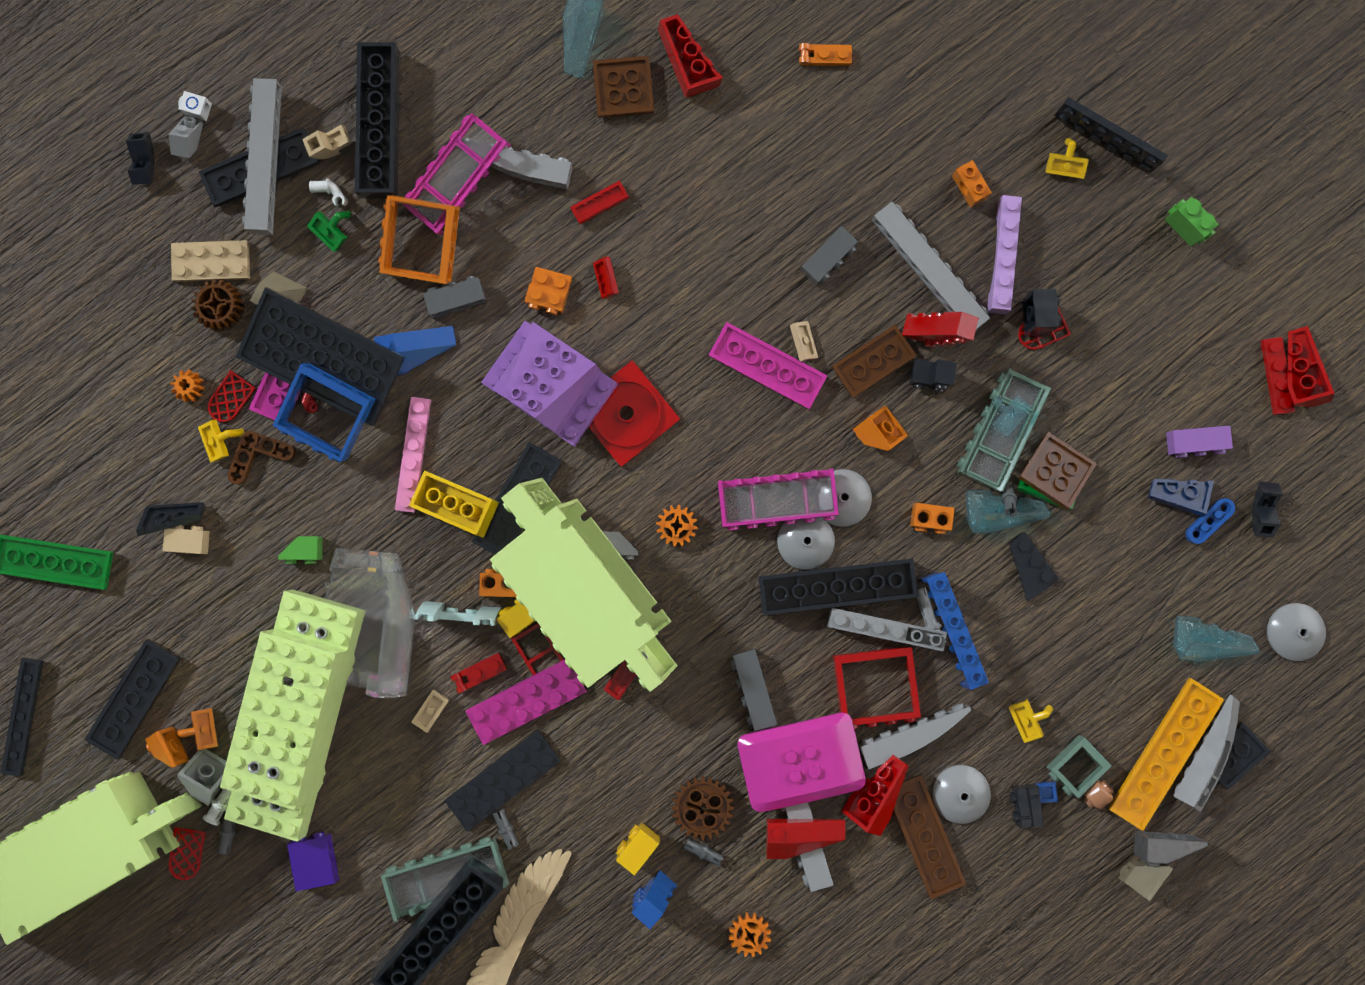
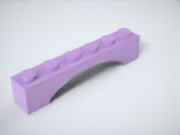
(1005, 259)

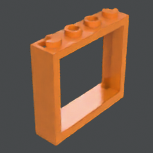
(388, 238)

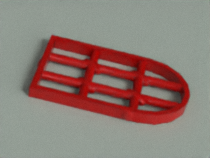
(1036, 339)

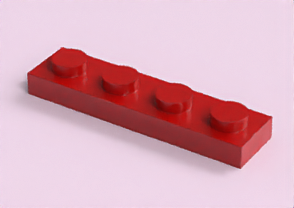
(1277, 375)

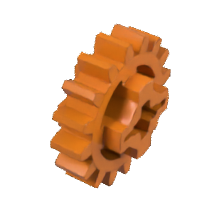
(685, 526)
(743, 939)

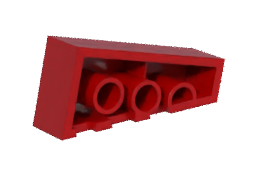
(689, 62)
(940, 328)

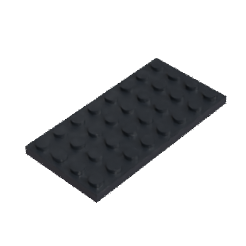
(291, 334)

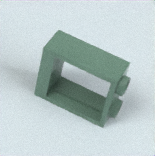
(1066, 754)

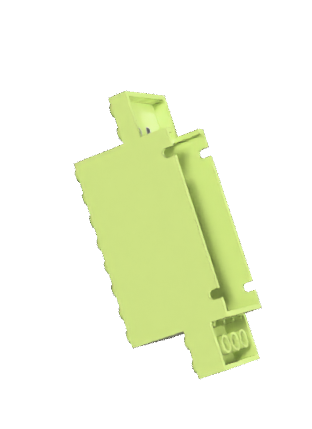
(581, 589)
(83, 850)

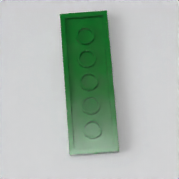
(55, 562)

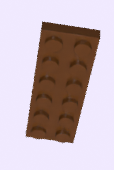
(927, 839)

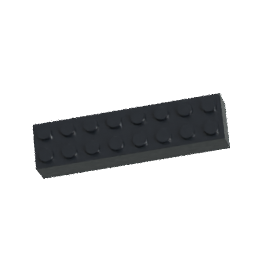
(377, 120)
(837, 586)
(439, 926)

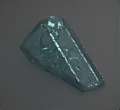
(580, 28)
(987, 513)
(1207, 642)

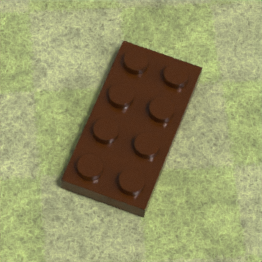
(873, 361)

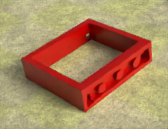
(872, 721)

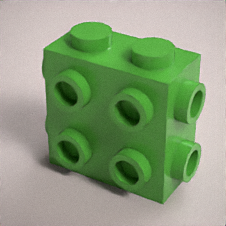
(1191, 221)

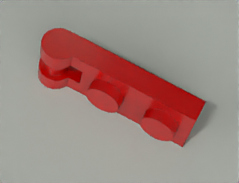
(479, 672)

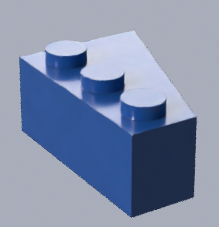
(651, 900)

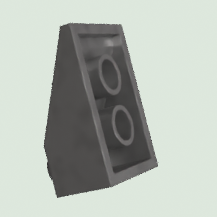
(1165, 847)

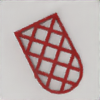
(216, 394)
(193, 852)

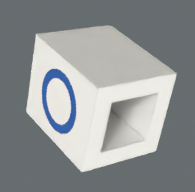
(194, 105)

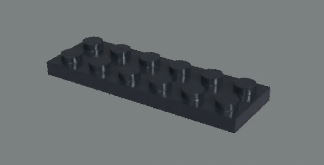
(1111, 135)
(226, 179)
(503, 528)
(132, 699)
(502, 780)

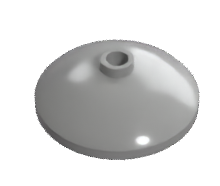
(858, 500)
(804, 556)
(1285, 629)
(952, 784)

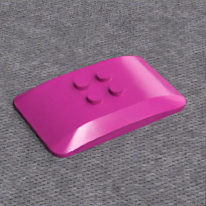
(801, 762)

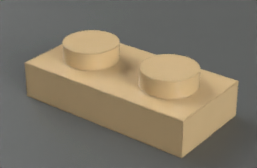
(803, 341)
(430, 711)

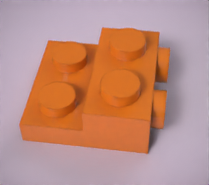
(548, 291)

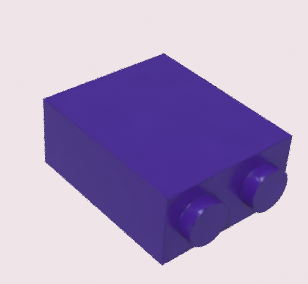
(313, 861)

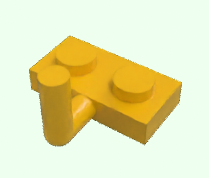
(1067, 164)
(214, 439)
(1028, 721)

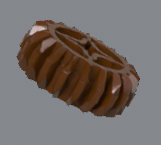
(221, 319)

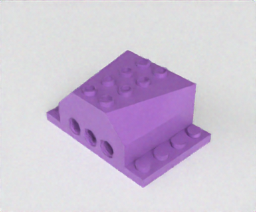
(550, 382)

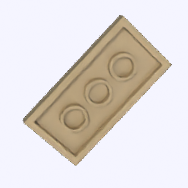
(210, 261)

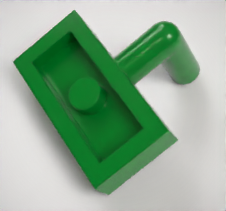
(327, 230)

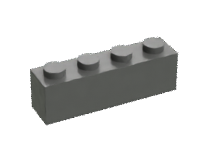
(754, 690)

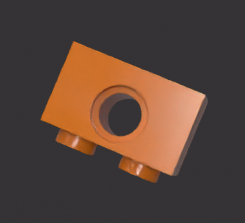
(971, 183)

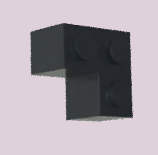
(935, 375)

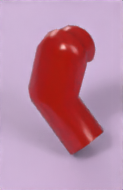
(309, 403)

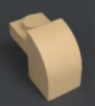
(326, 145)

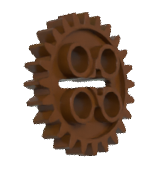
(698, 825)

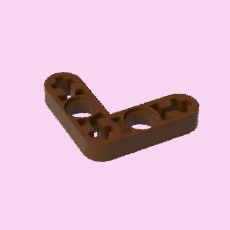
(258, 446)

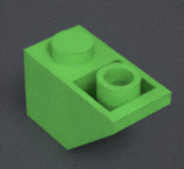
(303, 548)

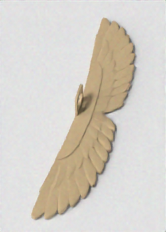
(517, 918)

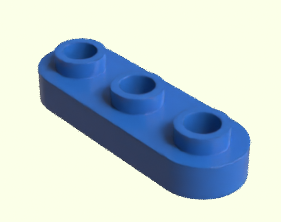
(1217, 519)

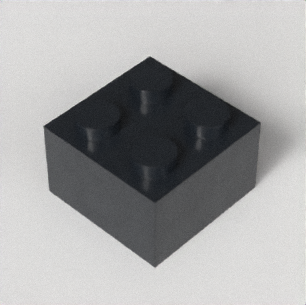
(1041, 312)

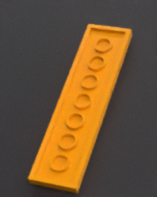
(1166, 754)

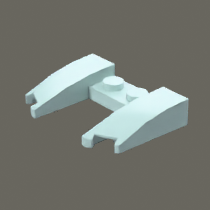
(435, 610)

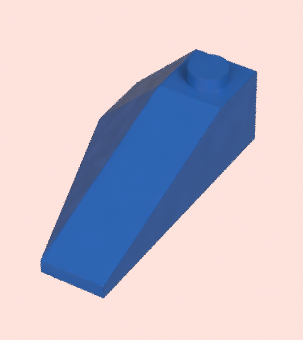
(419, 345)

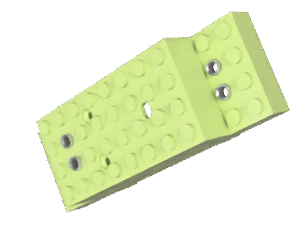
(282, 714)

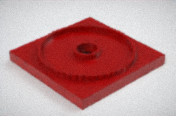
(650, 419)

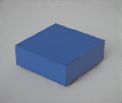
(1047, 792)

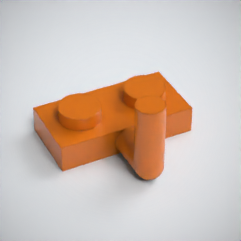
(202, 729)

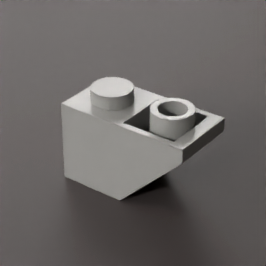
(185, 137)
(621, 545)

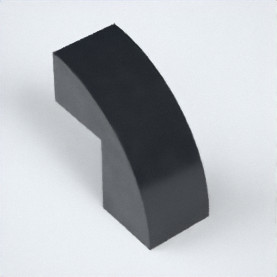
(142, 158)
(1264, 513)

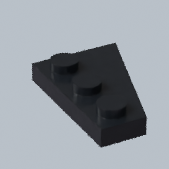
(167, 516)
(1032, 567)
(1243, 756)

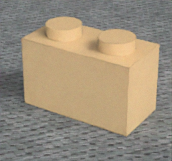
(186, 541)

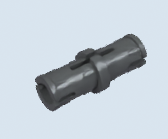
(1009, 500)
(505, 829)
(226, 837)
(703, 851)

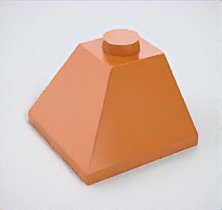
(880, 430)
(167, 747)

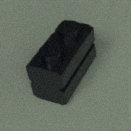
(1026, 805)

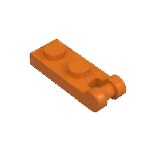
(825, 55)

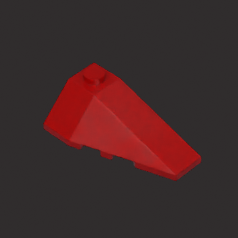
(1306, 373)
(875, 802)
(798, 836)

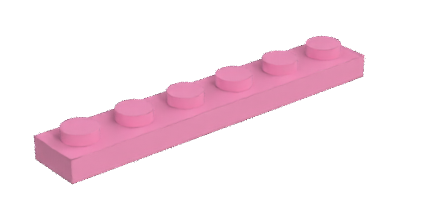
(413, 452)

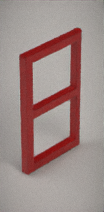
(514, 640)

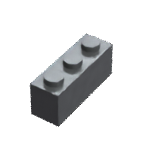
(829, 256)
(454, 297)

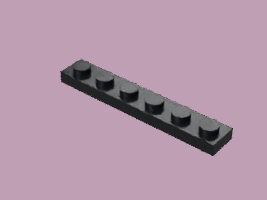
(22, 716)

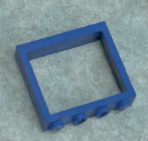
(301, 436)

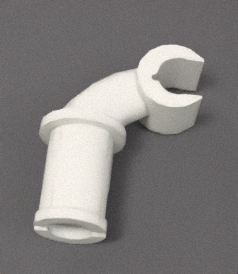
(329, 187)

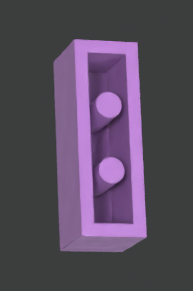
(1199, 441)

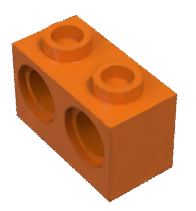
(932, 513)
(498, 590)

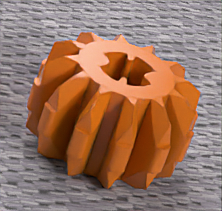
(187, 393)

